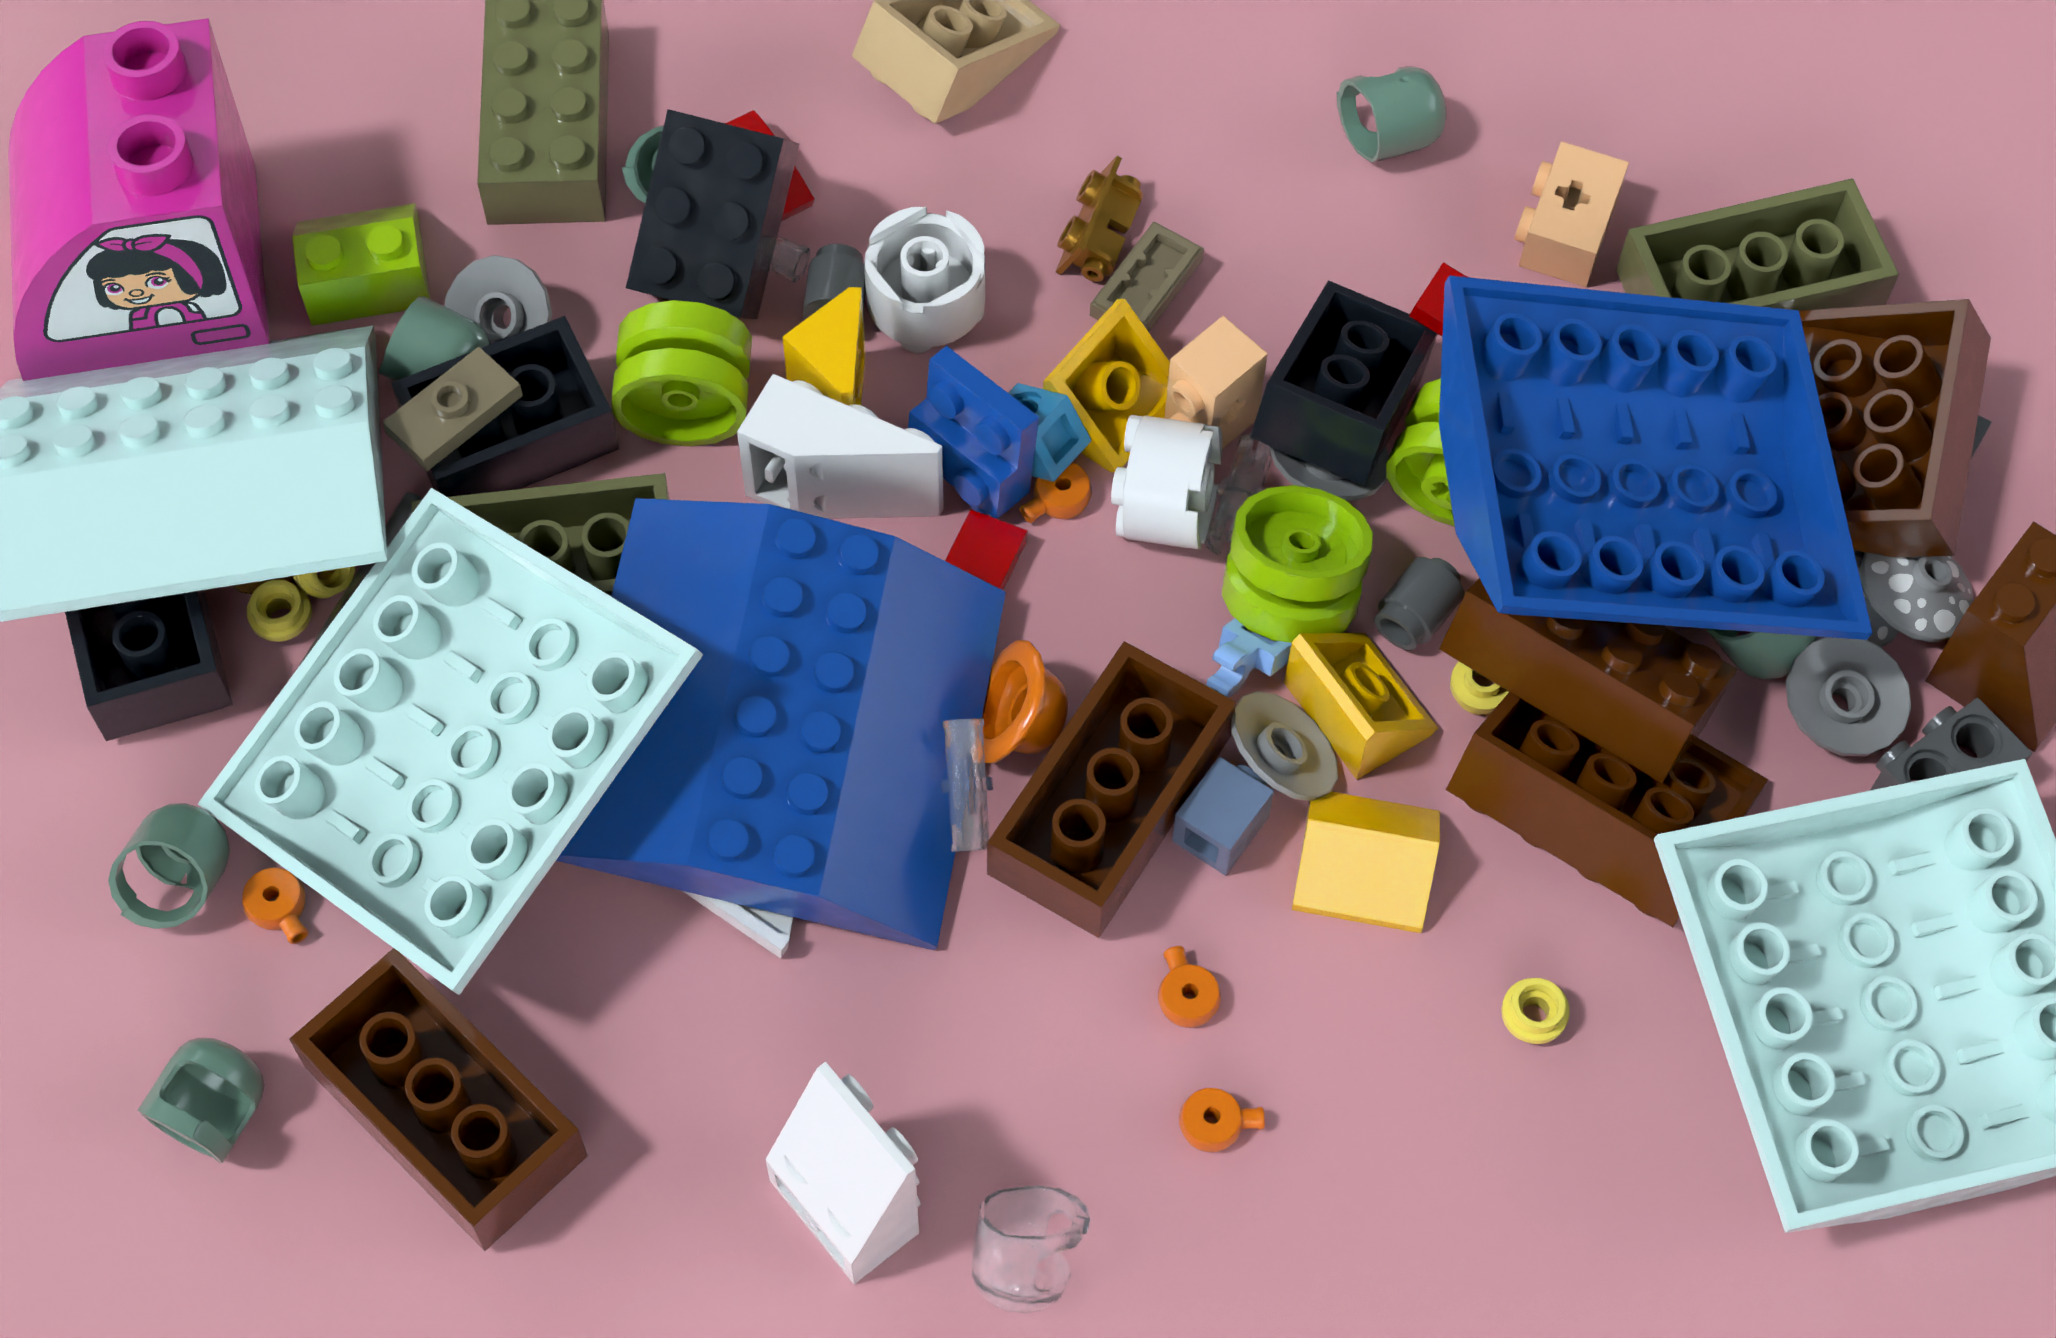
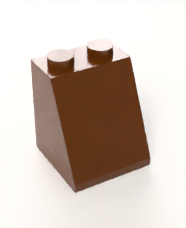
(2008, 642)

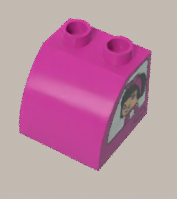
(133, 206)

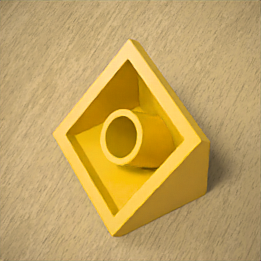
(830, 348)
(1109, 377)
(1355, 699)
(1367, 861)

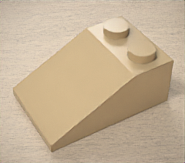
(949, 51)

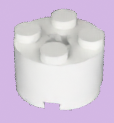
(925, 278)
(1168, 482)

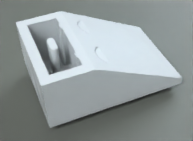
(835, 457)
(846, 1174)

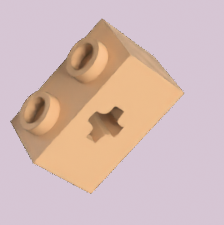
(1572, 213)
(1217, 380)

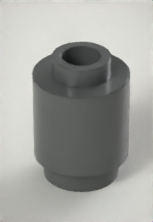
(830, 274)
(1419, 602)

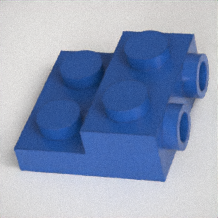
(982, 433)

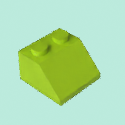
(360, 264)

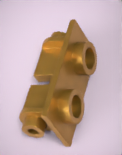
(1105, 201)

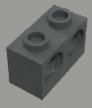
(1939, 752)

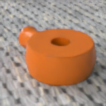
(1061, 498)
(283, 911)
(1187, 979)
(1226, 1110)

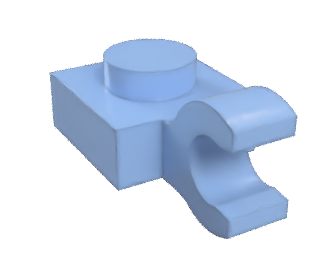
(1240, 653)

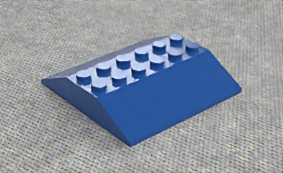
(1643, 461)
(810, 729)

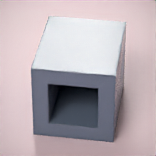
(1223, 814)

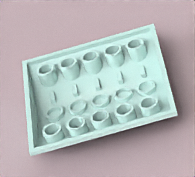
(190, 474)
(449, 736)
(1883, 989)

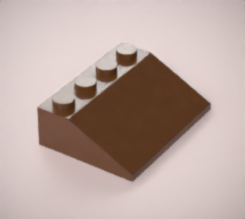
(1900, 417)
(1591, 803)

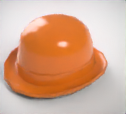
(1022, 704)

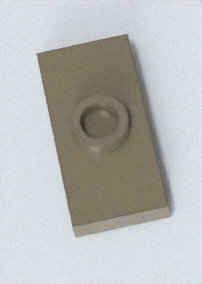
(1150, 275)
(452, 409)

